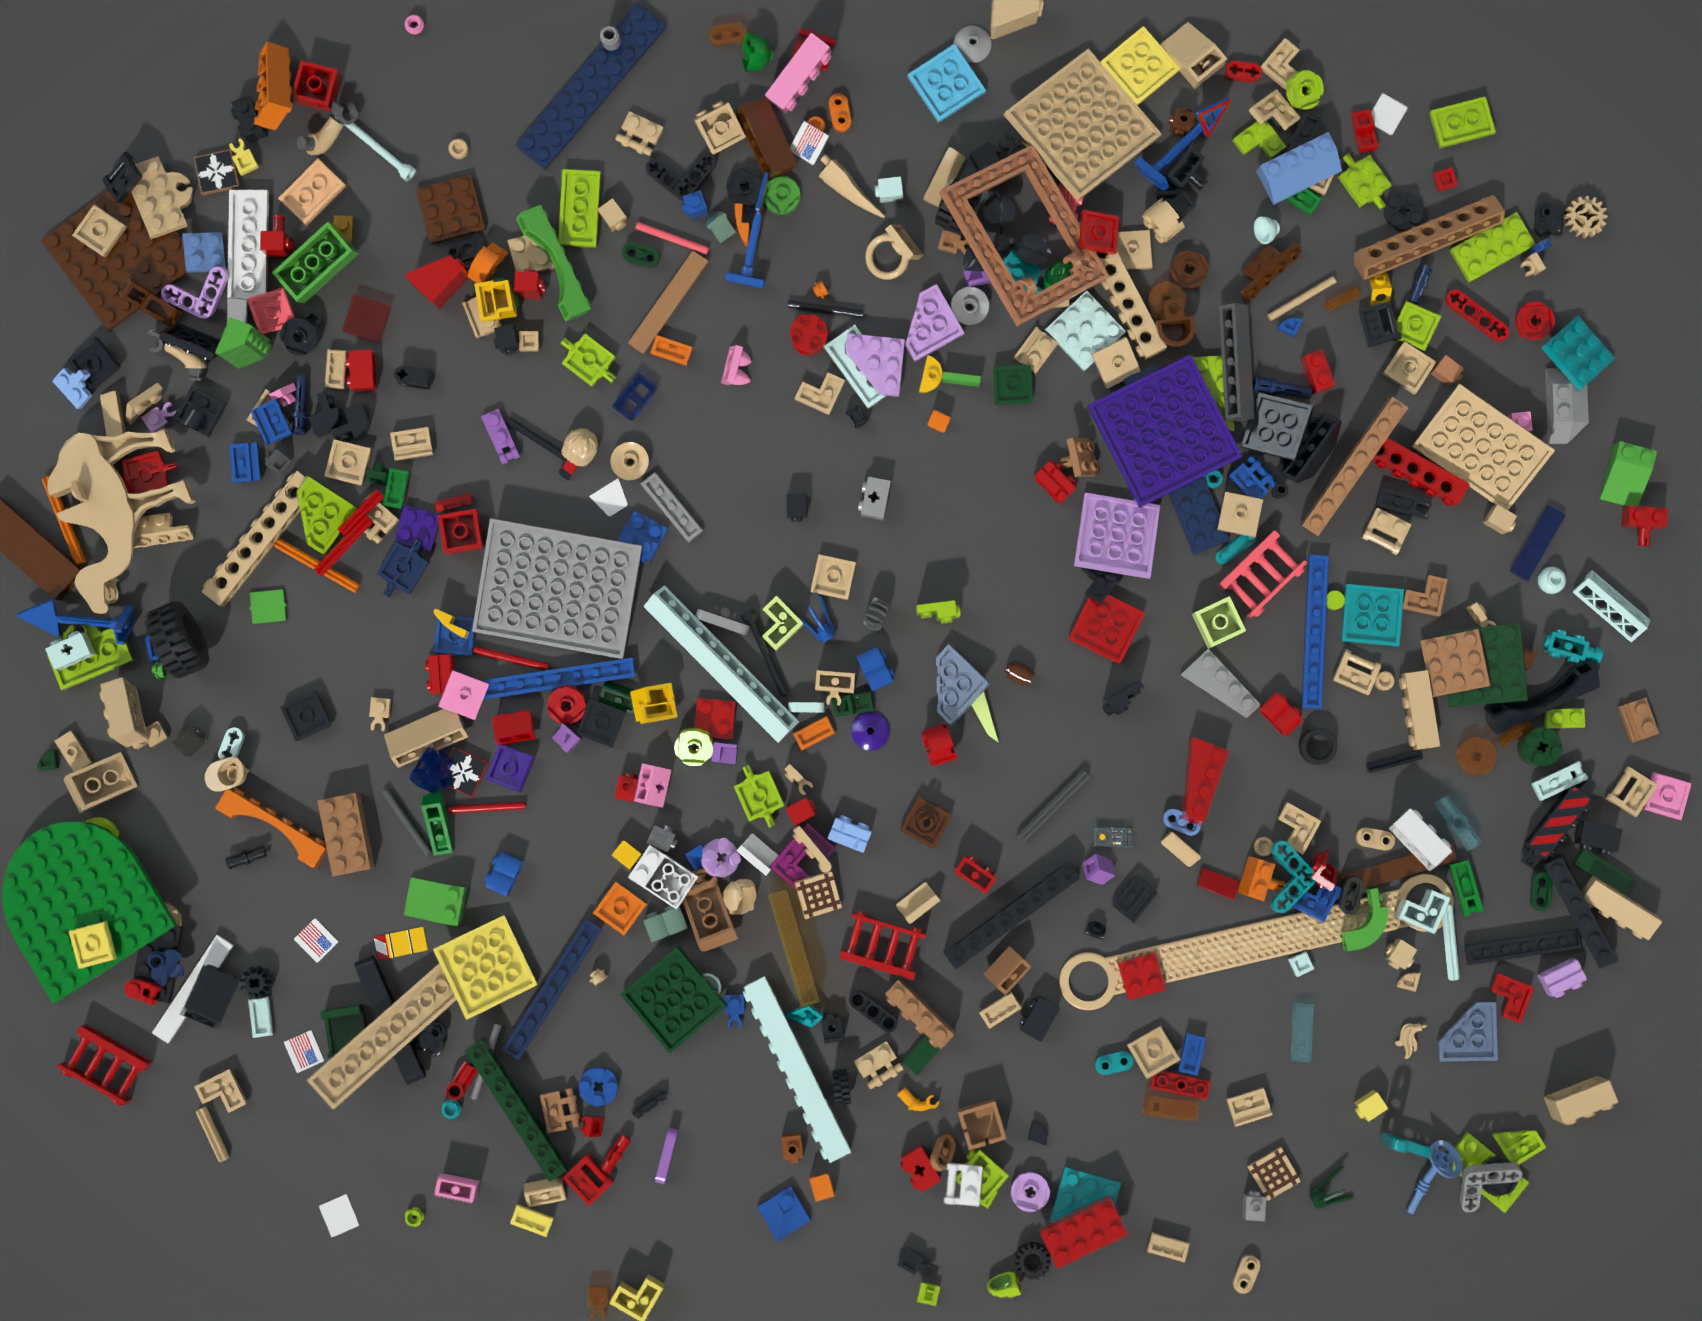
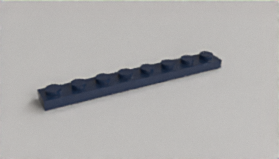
(552, 989)

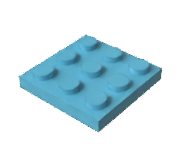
(946, 83)

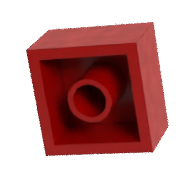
(316, 86)
(461, 531)

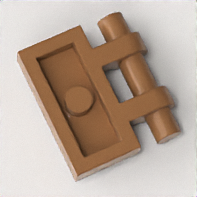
(554, 1111)

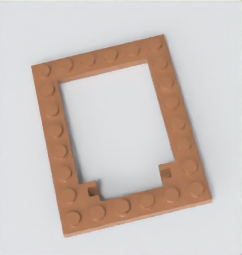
(1023, 304)

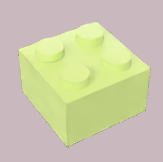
(1218, 622)

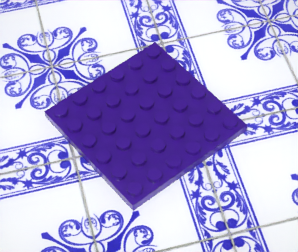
(1164, 431)

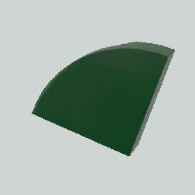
(48, 761)

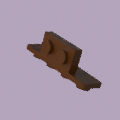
(1266, 267)

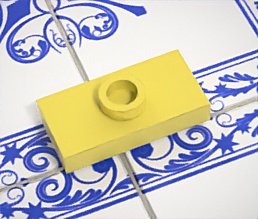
(532, 1220)

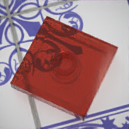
(366, 318)

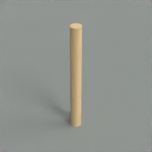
(1301, 298)

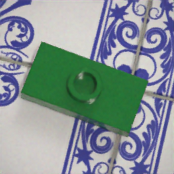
(396, 488)

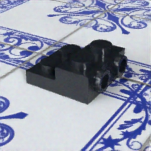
(1118, 702)

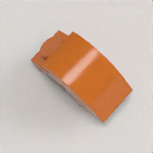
(485, 263)

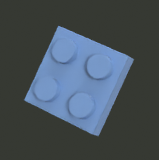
(203, 251)

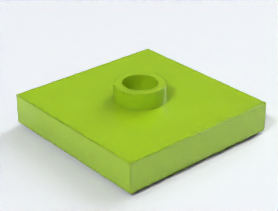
(1417, 325)

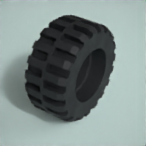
(177, 639)

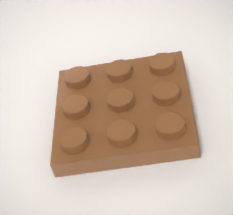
(1455, 663)

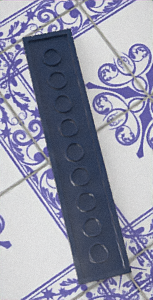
(590, 88)
(1193, 503)

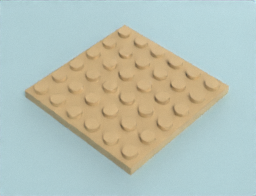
(1082, 124)

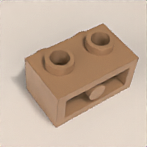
(1007, 970)

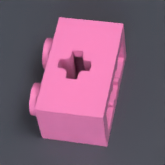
(652, 785)

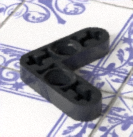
(679, 182)

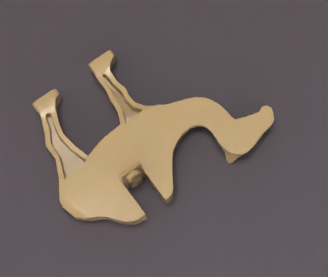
(107, 507)

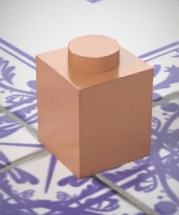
(1447, 371)

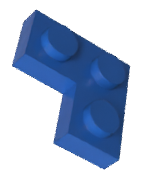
(1319, 905)

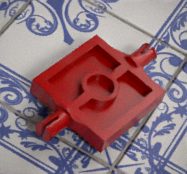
(146, 472)

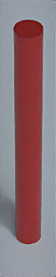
(511, 658)
(486, 807)

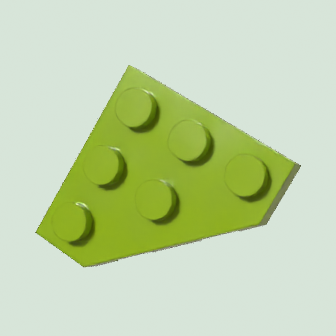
(321, 513)

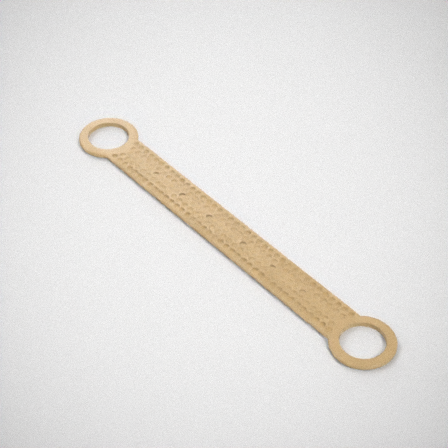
(1245, 943)

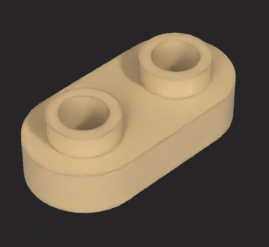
(1375, 838)
(1245, 1274)

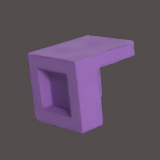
(976, 278)
(566, 738)
(724, 753)
(1099, 869)

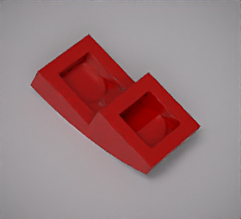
(1364, 131)

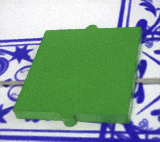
(268, 606)

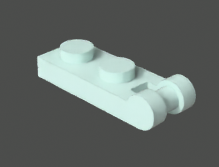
(1559, 781)

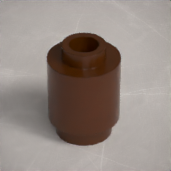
(1019, 673)

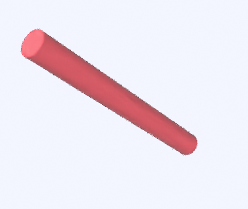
(672, 238)

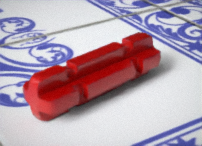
(453, 502)

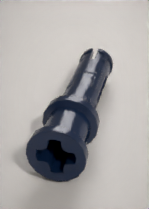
(300, 382)
(1272, 386)

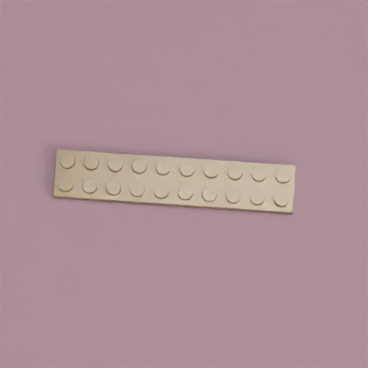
(383, 1038)

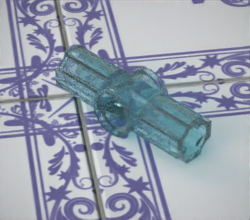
(1450, 812)

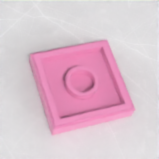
(1668, 797)

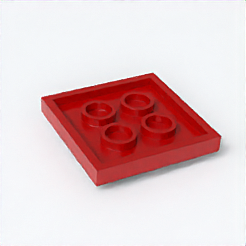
(1106, 627)

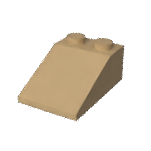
(100, 782)

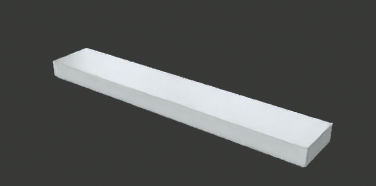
(171, 1019)

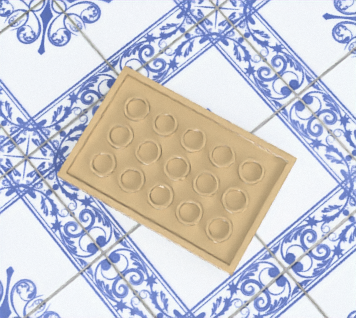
(1483, 447)

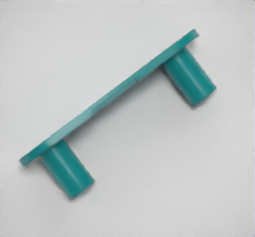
(1234, 549)

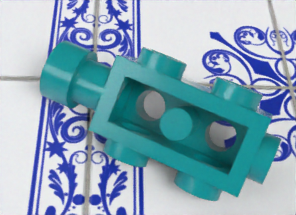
(1565, 644)

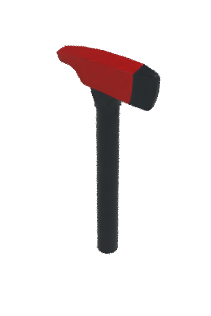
(567, 470)

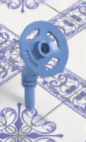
(1437, 1163)

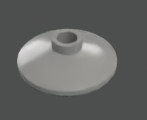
(977, 52)
(971, 296)

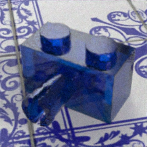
(432, 770)

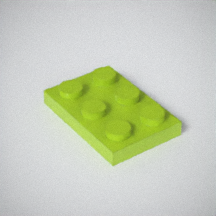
(1462, 122)

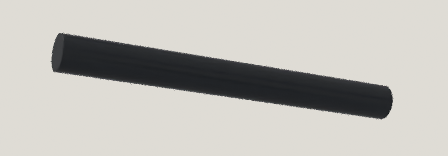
(825, 309)

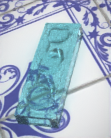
(1302, 1032)

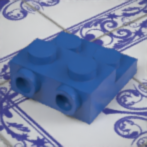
(644, 532)

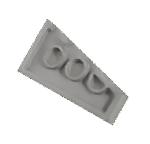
(1220, 683)

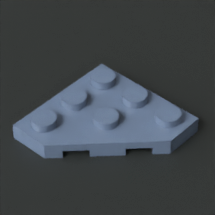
(957, 684)
(1471, 1036)

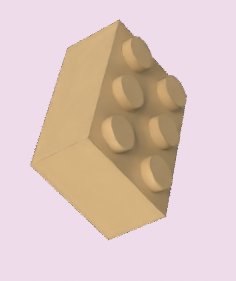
(123, 712)
(1581, 1100)

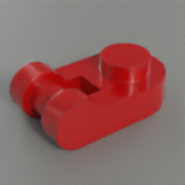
(136, 989)

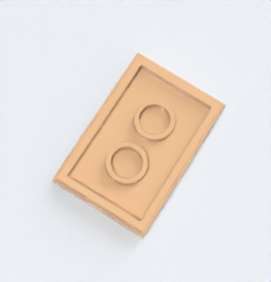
(312, 192)

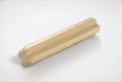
(212, 1134)

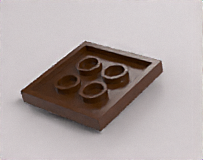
(450, 209)

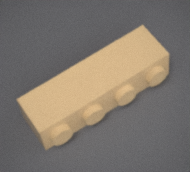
(1420, 710)
(1621, 908)

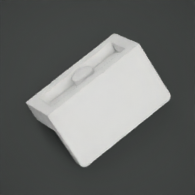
(757, 853)

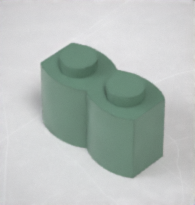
(665, 924)

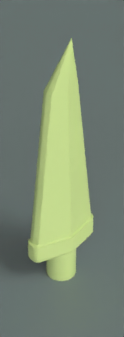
(982, 710)

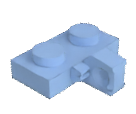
(73, 386)

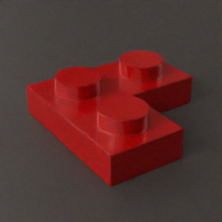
(1517, 996)

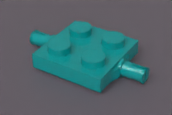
(1020, 269)

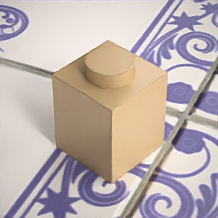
(613, 215)
(1500, 519)

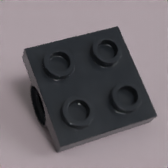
(200, 411)

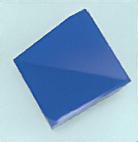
(695, 857)

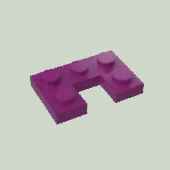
(786, 862)

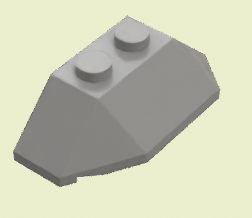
(1565, 407)

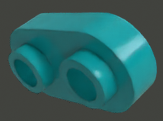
(1113, 1060)

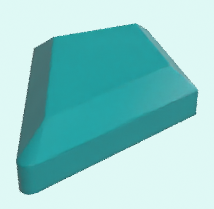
(805, 1015)

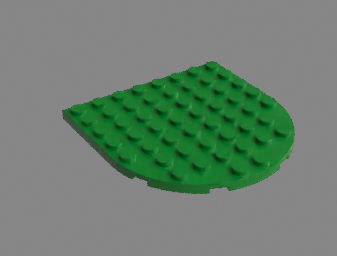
(74, 879)

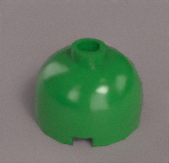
(756, 52)

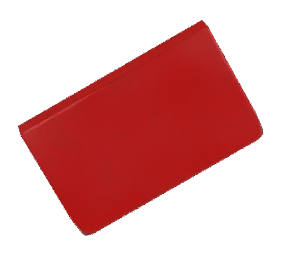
(1217, 883)

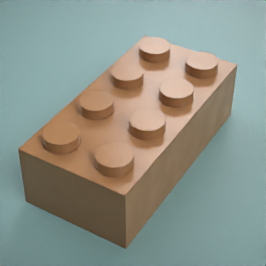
(346, 834)

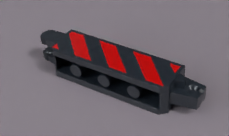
(1557, 822)

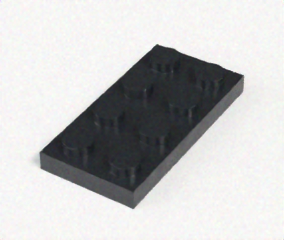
(167, 941)

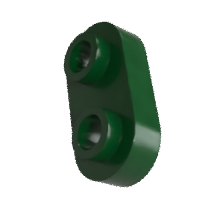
(641, 255)
(1543, 891)

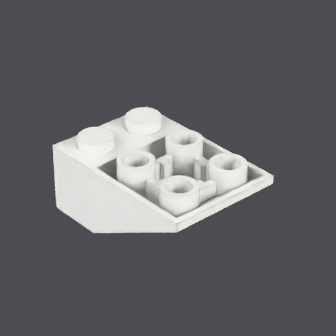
(663, 876)

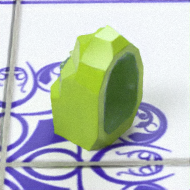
(1005, 1285)

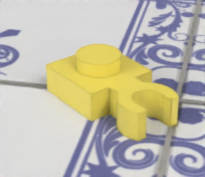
(244, 159)

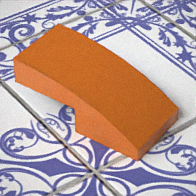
(743, 228)

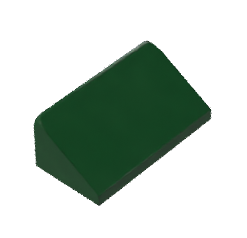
(617, 696)

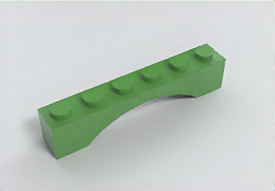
(536, 227)

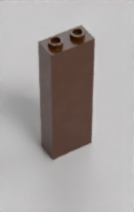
(35, 553)

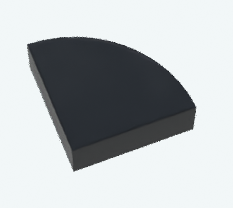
(1037, 1134)

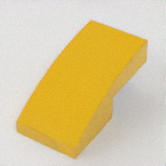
(448, 621)

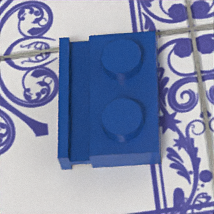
(271, 422)
(245, 462)

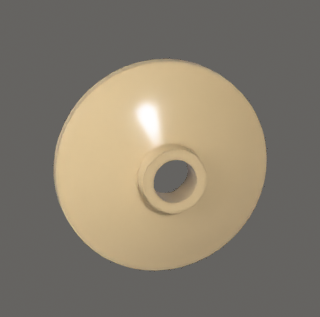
(629, 451)

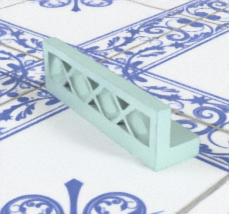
(1616, 601)

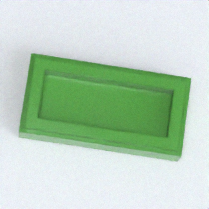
(961, 379)

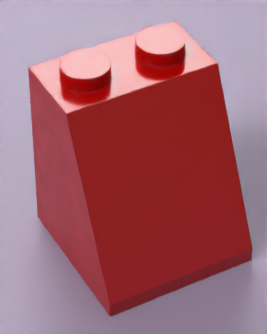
(439, 279)

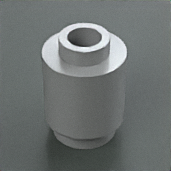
(610, 38)

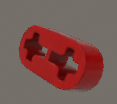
(1244, 67)

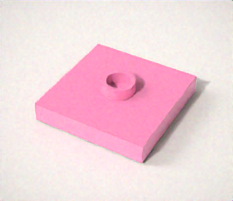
(463, 694)

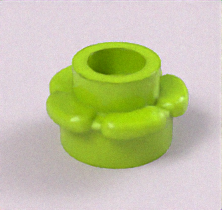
(409, 1217)

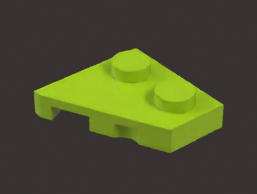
(1519, 1145)

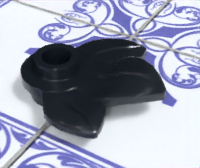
(1551, 221)
(430, 1040)

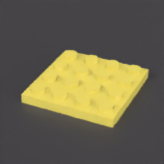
(485, 967)

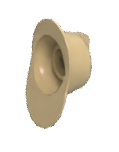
(225, 774)

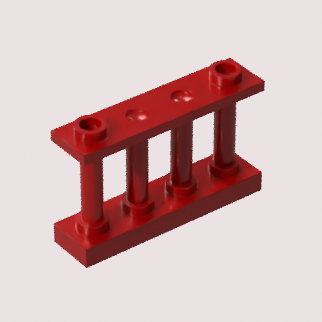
(869, 959)
(121, 1054)

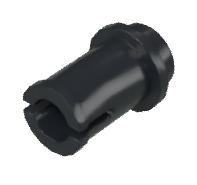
(1282, 487)

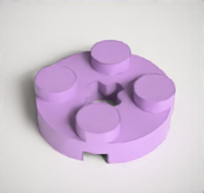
(710, 856)
(1037, 1200)

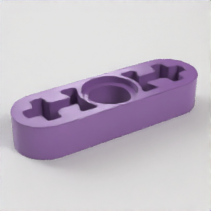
(666, 1155)

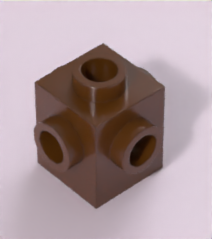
(1177, 126)

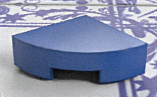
(1290, 326)

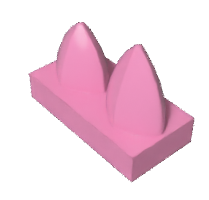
(735, 358)

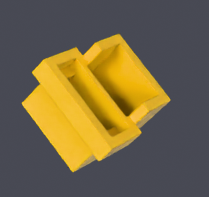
(495, 300)
(654, 703)

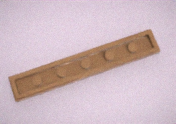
(668, 302)

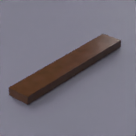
(1394, 869)

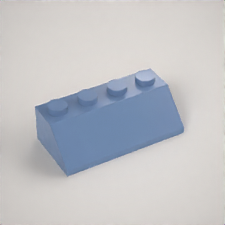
(1300, 168)

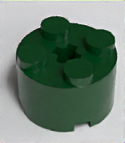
(1550, 750)

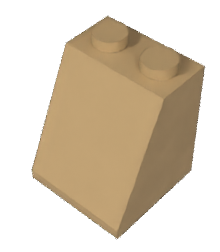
(1013, 15)

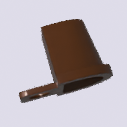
(1176, 328)

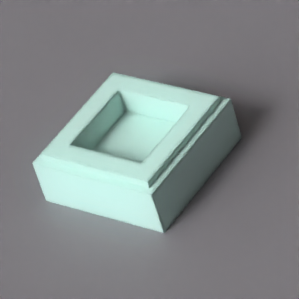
(1301, 964)

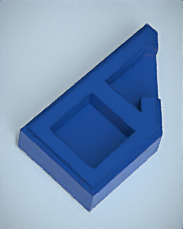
(1541, 246)

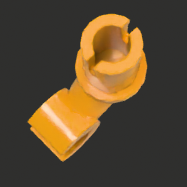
(913, 1103)

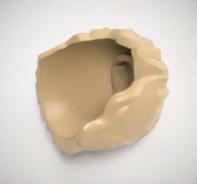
(580, 446)
(740, 896)

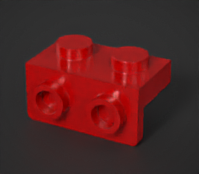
(1323, 872)

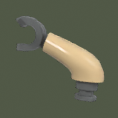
(321, 141)
(191, 360)

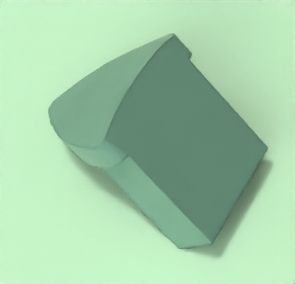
(719, 225)

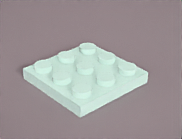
(1084, 330)

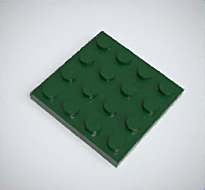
(1504, 663)
(674, 999)

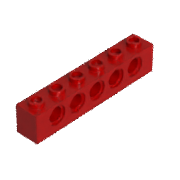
(1456, 486)

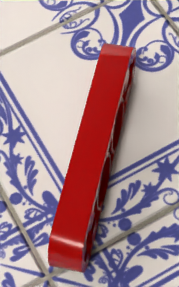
(1478, 313)

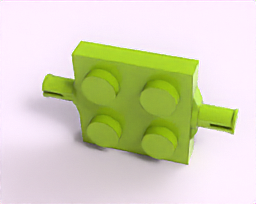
(1364, 181)
(588, 360)
(759, 796)

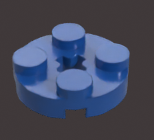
(598, 1075)

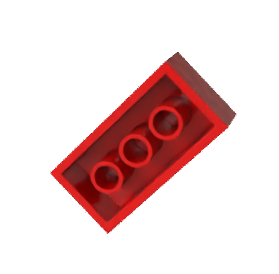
(1083, 1231)

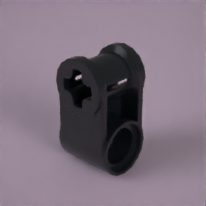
(417, 377)

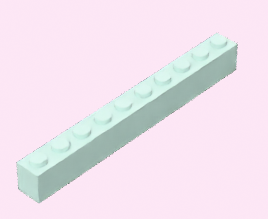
(721, 663)
(797, 1069)

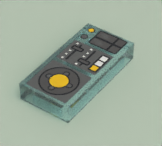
(1112, 837)

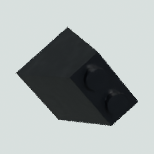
(210, 996)

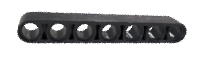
(380, 1000)

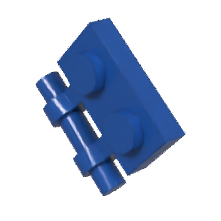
(1248, 482)

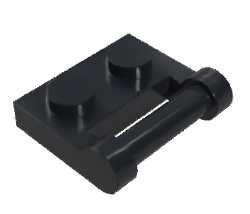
(122, 178)
(1373, 325)

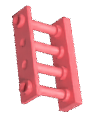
(1258, 556)

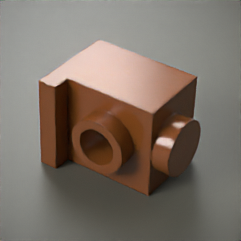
(792, 1140)

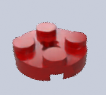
(1541, 313)
(566, 715)

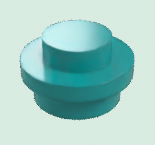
(451, 1109)

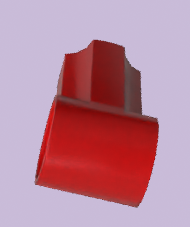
(462, 1080)

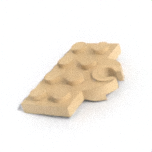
(159, 199)

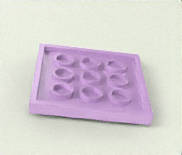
(1116, 536)

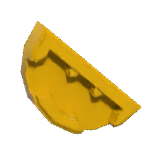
(931, 376)

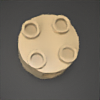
(1162, 220)

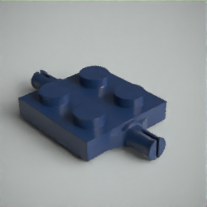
(403, 567)

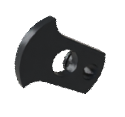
(476, 242)

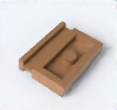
(1638, 720)

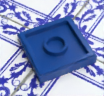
(450, 643)

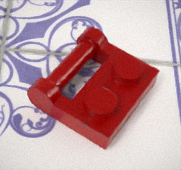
(583, 1183)

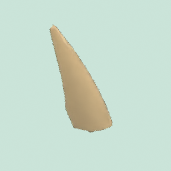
(842, 182)

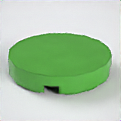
(782, 195)

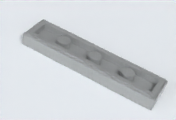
(671, 507)

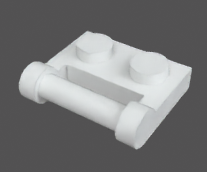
(969, 1187)

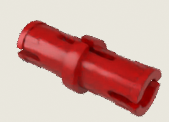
(615, 1154)

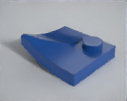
(783, 1213)

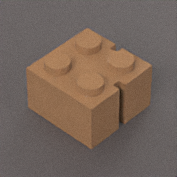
(981, 1122)

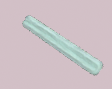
(1450, 943)

